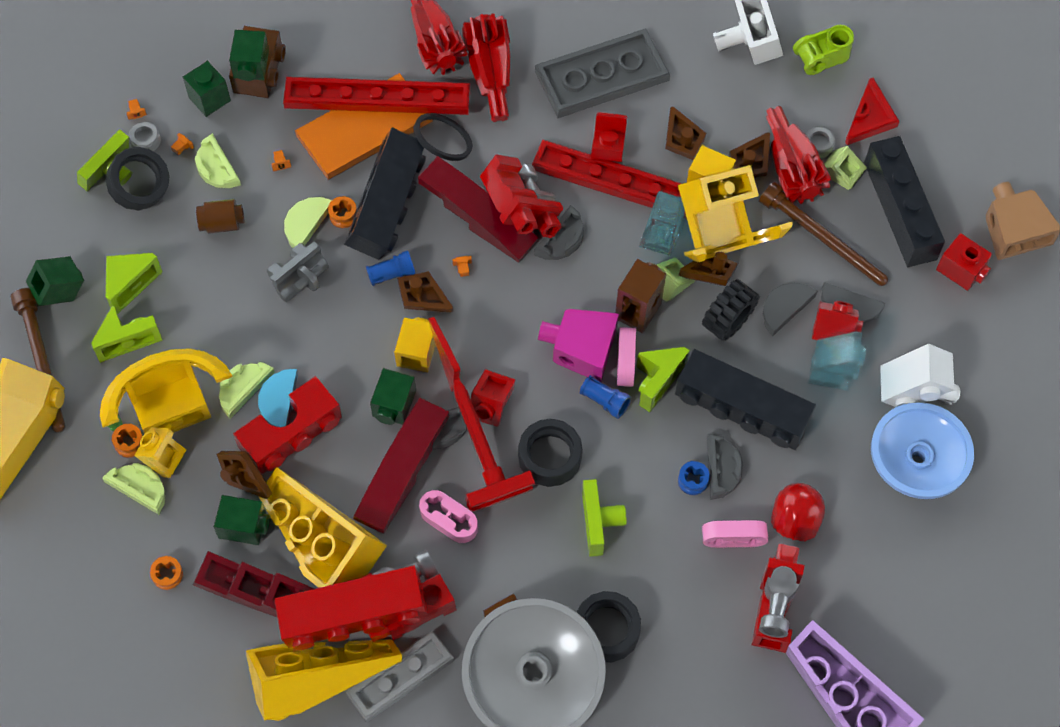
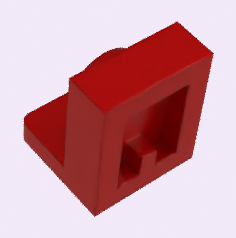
(609, 137)
(491, 396)

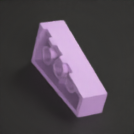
(845, 686)

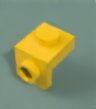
(160, 451)

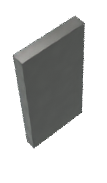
(602, 73)

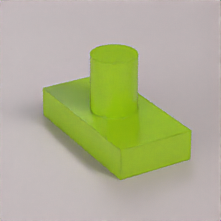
(102, 159)
(599, 517)

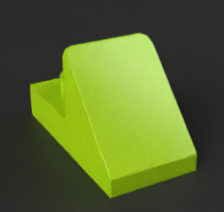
(117, 340)
(662, 370)

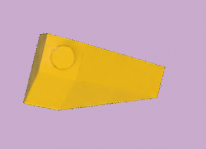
(26, 412)
(320, 536)
(297, 680)

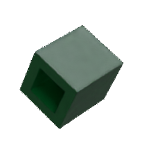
(249, 55)
(206, 88)
(54, 280)
(393, 397)
(241, 520)

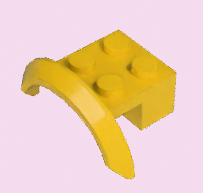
(719, 215)
(164, 389)

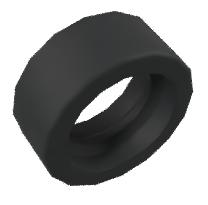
(147, 157)
(556, 429)
(620, 603)

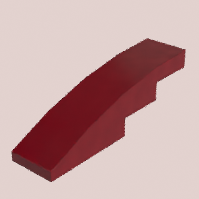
(475, 207)
(401, 465)
(245, 583)

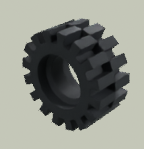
(730, 310)

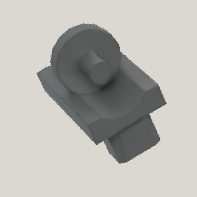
(299, 272)

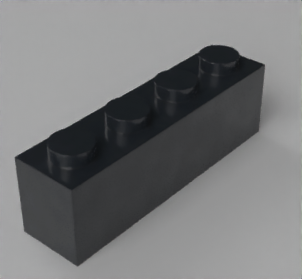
(385, 194)
(904, 201)
(744, 400)

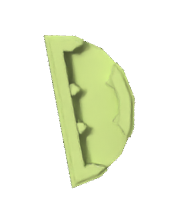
(214, 165)
(304, 219)
(242, 386)
(139, 484)

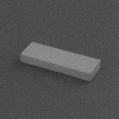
(384, 689)

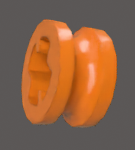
(335, 207)
(117, 439)
(166, 562)

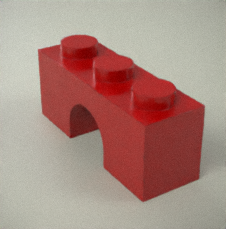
(270, 445)

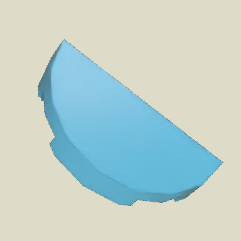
(274, 397)

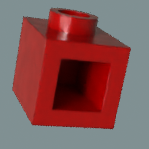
(965, 262)
(835, 320)

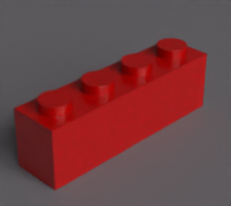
(351, 607)

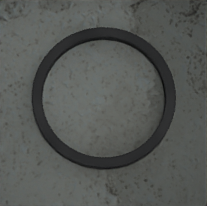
(452, 157)

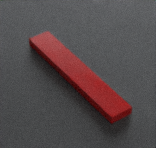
(376, 95)
(601, 174)

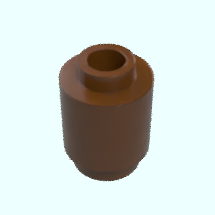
(220, 216)

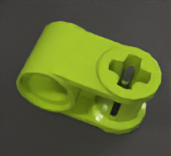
(821, 50)

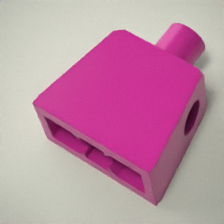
(582, 340)

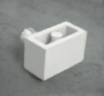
(754, 30)
(919, 377)

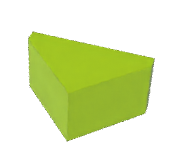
(129, 277)

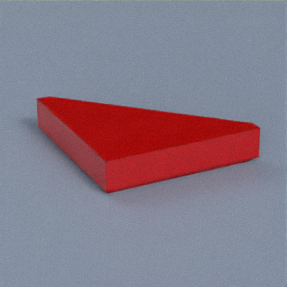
(872, 116)

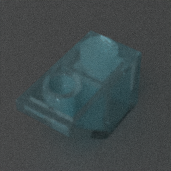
(664, 224)
(837, 360)

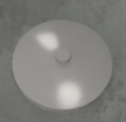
(533, 666)

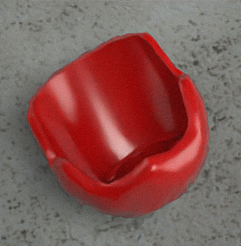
(798, 512)

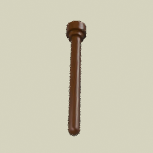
(775, 198)
(26, 306)

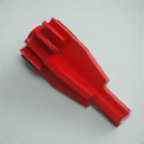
(437, 40)
(489, 60)
(796, 159)

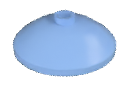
(934, 437)

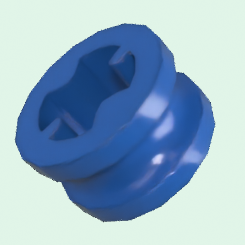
(691, 487)

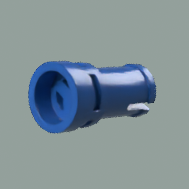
(396, 267)
(611, 400)

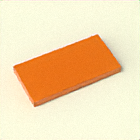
(348, 137)

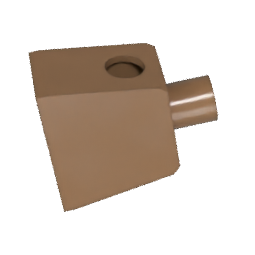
(1019, 222)

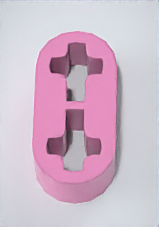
(626, 357)
(453, 510)
(735, 533)

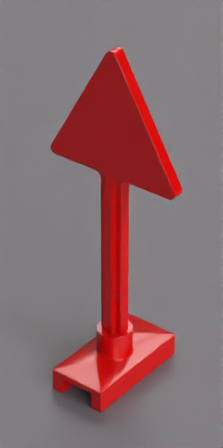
(497, 486)

